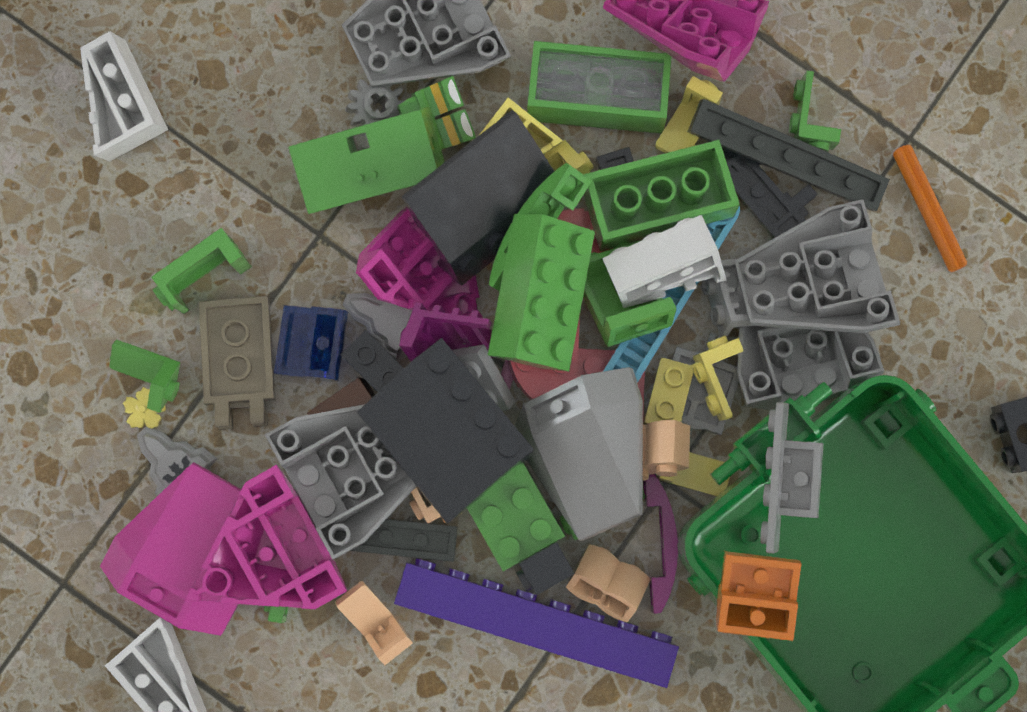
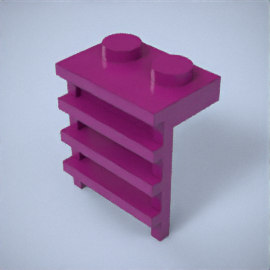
(455, 329)

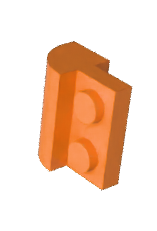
(758, 596)

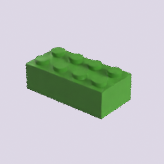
(658, 193)
(541, 292)
(515, 518)

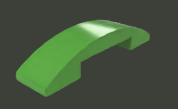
(559, 190)

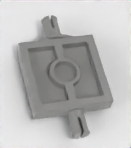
(696, 410)

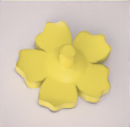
(139, 412)

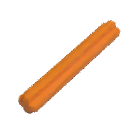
(930, 208)

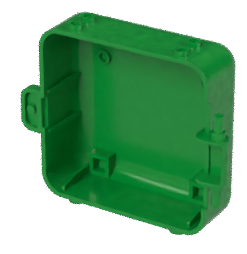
(904, 574)

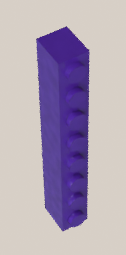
(537, 624)

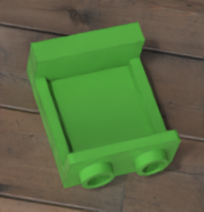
(195, 265)
(612, 319)

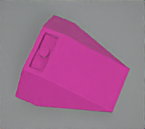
(700, 34)
(165, 547)

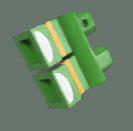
(440, 99)

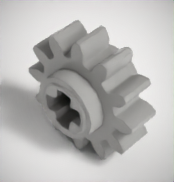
(369, 95)

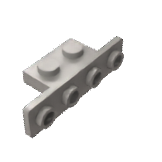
(794, 478)

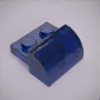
(311, 343)

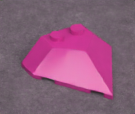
(404, 270)
(268, 552)

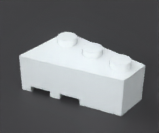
(119, 98)
(665, 262)
(157, 672)

